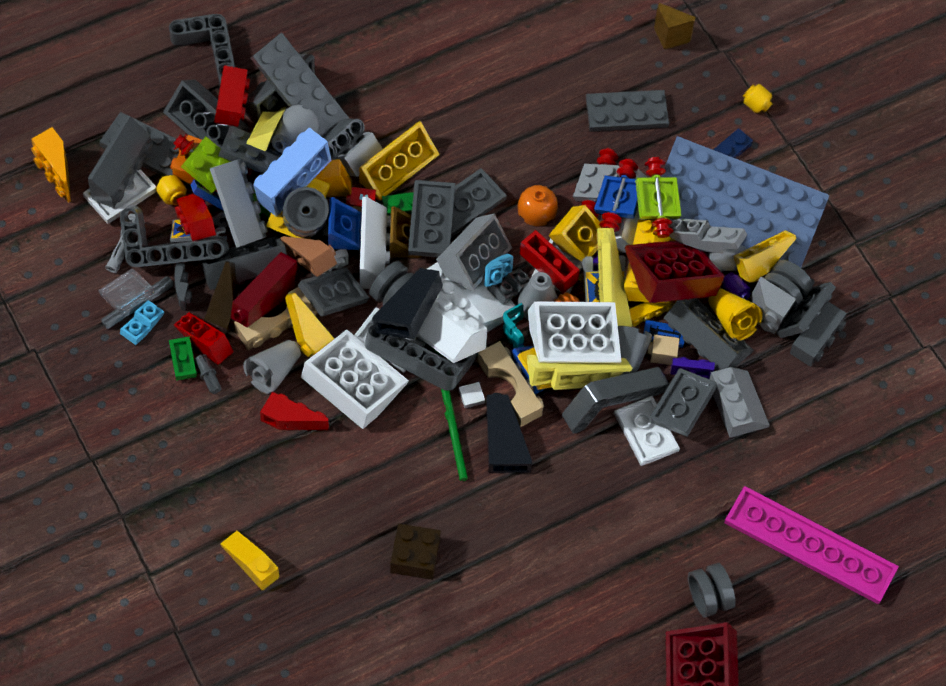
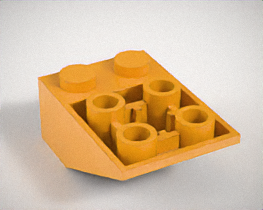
(51, 156)

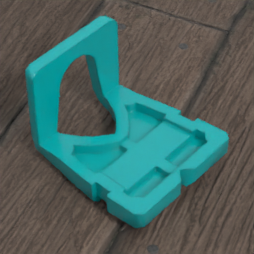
(510, 330)

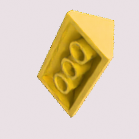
(398, 161)

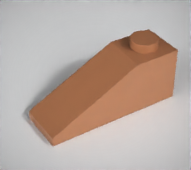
(310, 253)

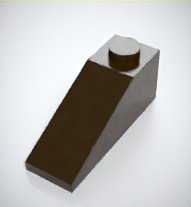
(225, 293)

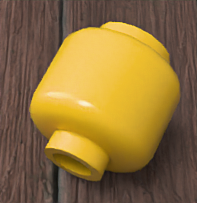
(757, 98)
(170, 189)

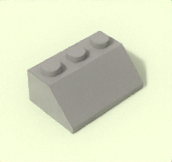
(738, 402)

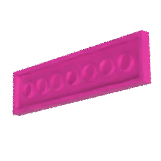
(811, 545)

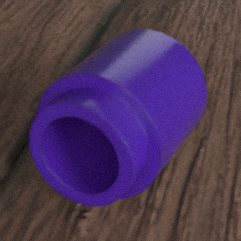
(735, 285)

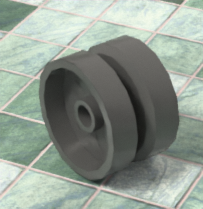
(304, 200)
(790, 279)
(389, 281)
(711, 590)

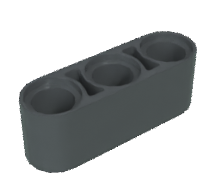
(345, 135)

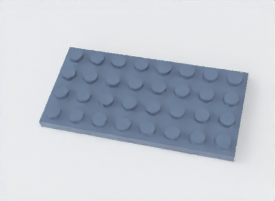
(744, 197)

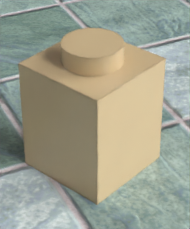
(663, 349)

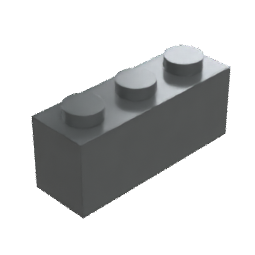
(821, 333)

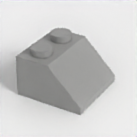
(359, 152)
(773, 303)

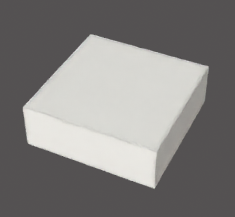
(471, 395)

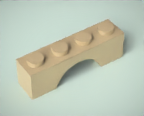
(269, 327)
(497, 362)

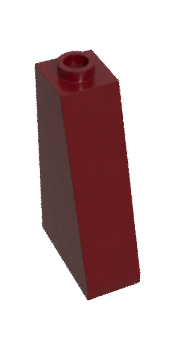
(265, 290)

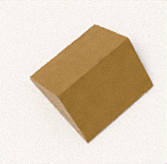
(673, 26)
(400, 234)

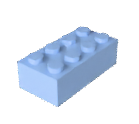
(292, 170)

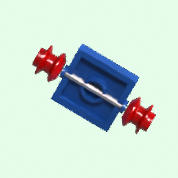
(618, 196)

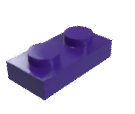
(700, 367)

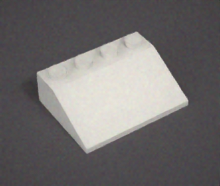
(477, 303)
(575, 332)
(353, 378)

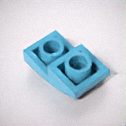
(498, 269)
(142, 322)

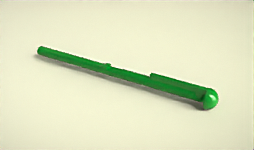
(450, 416)

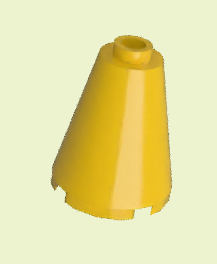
(736, 314)

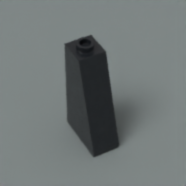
(409, 306)
(504, 438)

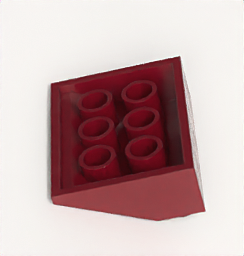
(673, 271)
(702, 656)

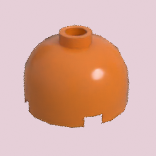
(537, 205)

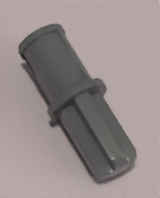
(208, 374)

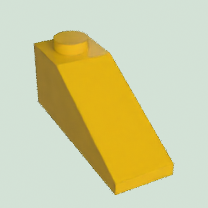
(763, 256)
(308, 329)
(251, 560)

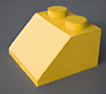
(577, 233)

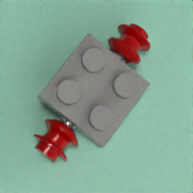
(592, 178)

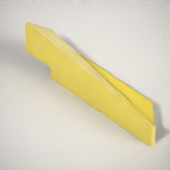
(265, 129)
(611, 277)
(572, 374)

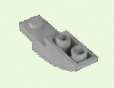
(706, 237)

